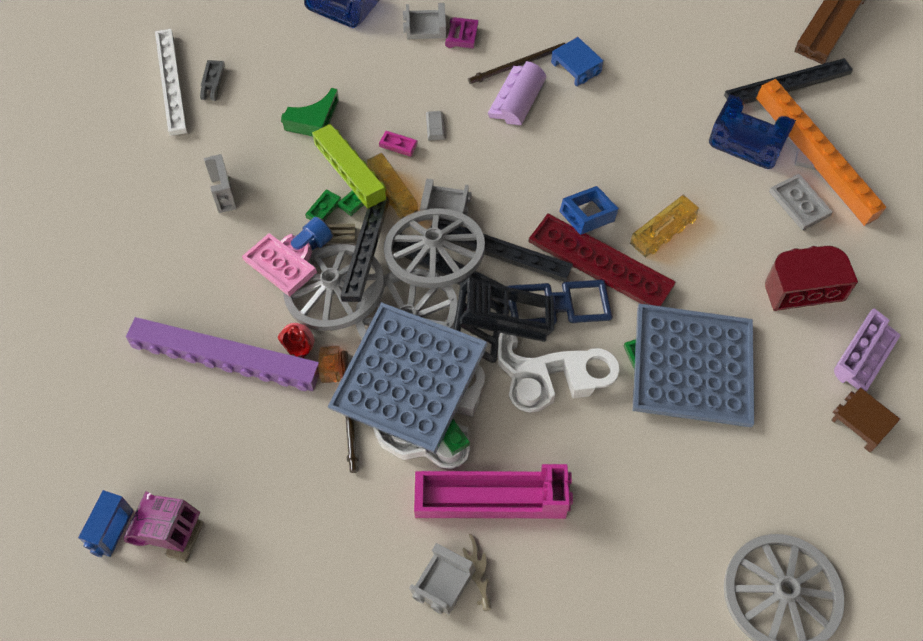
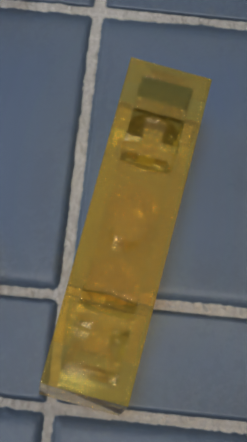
(397, 192)
(684, 213)

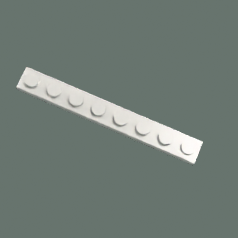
(170, 82)

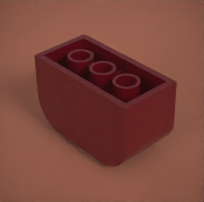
(810, 278)

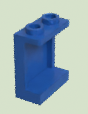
(578, 60)

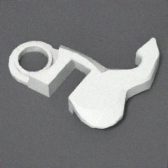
(531, 384)
(443, 457)

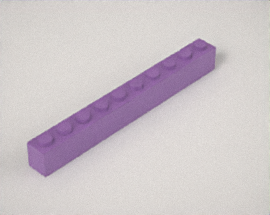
(223, 354)

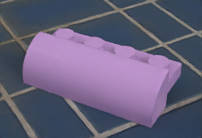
(518, 93)
(867, 351)

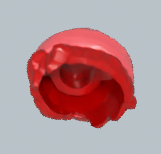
(297, 339)

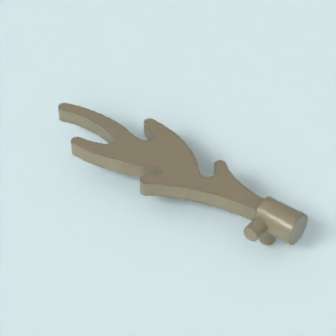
(480, 567)

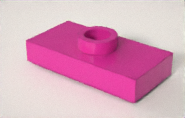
(398, 143)

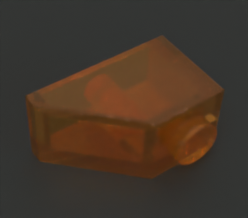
(329, 364)

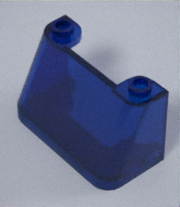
(342, 11)

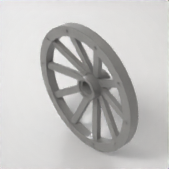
(433, 242)
(390, 278)
(332, 282)
(792, 583)

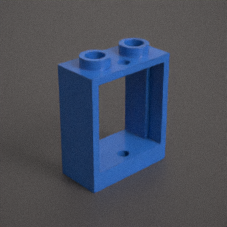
(582, 223)
(105, 524)

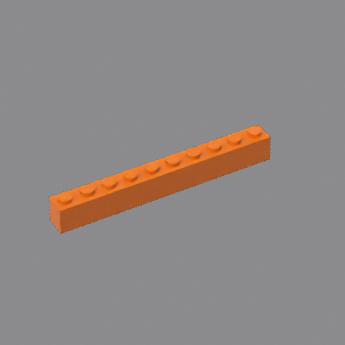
(822, 154)

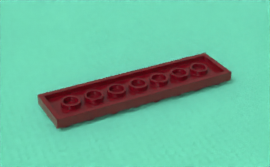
(602, 262)

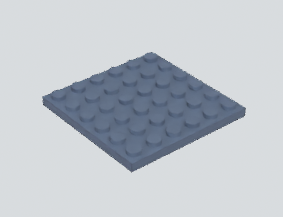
(694, 365)
(408, 377)

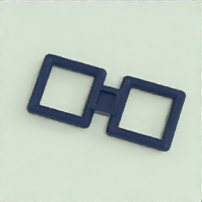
(564, 303)

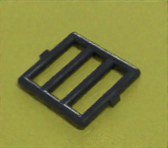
(493, 340)

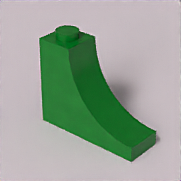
(312, 117)

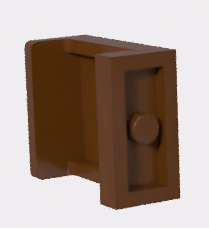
(866, 417)

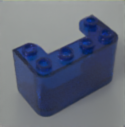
(749, 136)

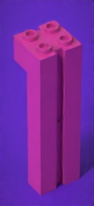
(494, 493)

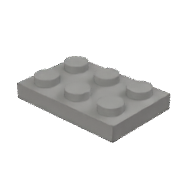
(800, 201)

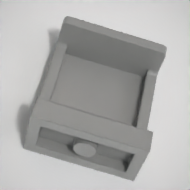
(425, 23)
(222, 192)
(445, 198)
(443, 580)

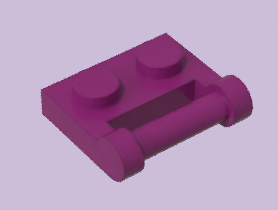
(467, 33)

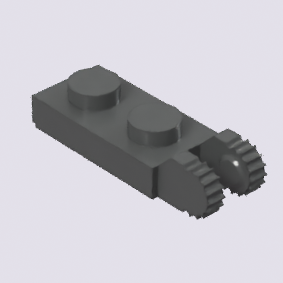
(212, 79)

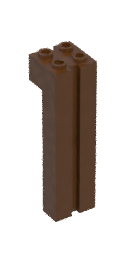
(827, 29)

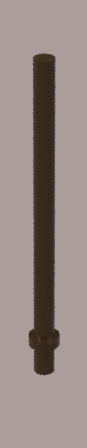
(479, 77)
(352, 457)

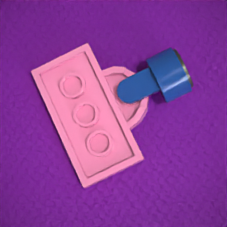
(286, 260)

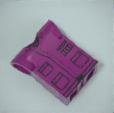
(162, 522)

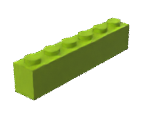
(349, 166)

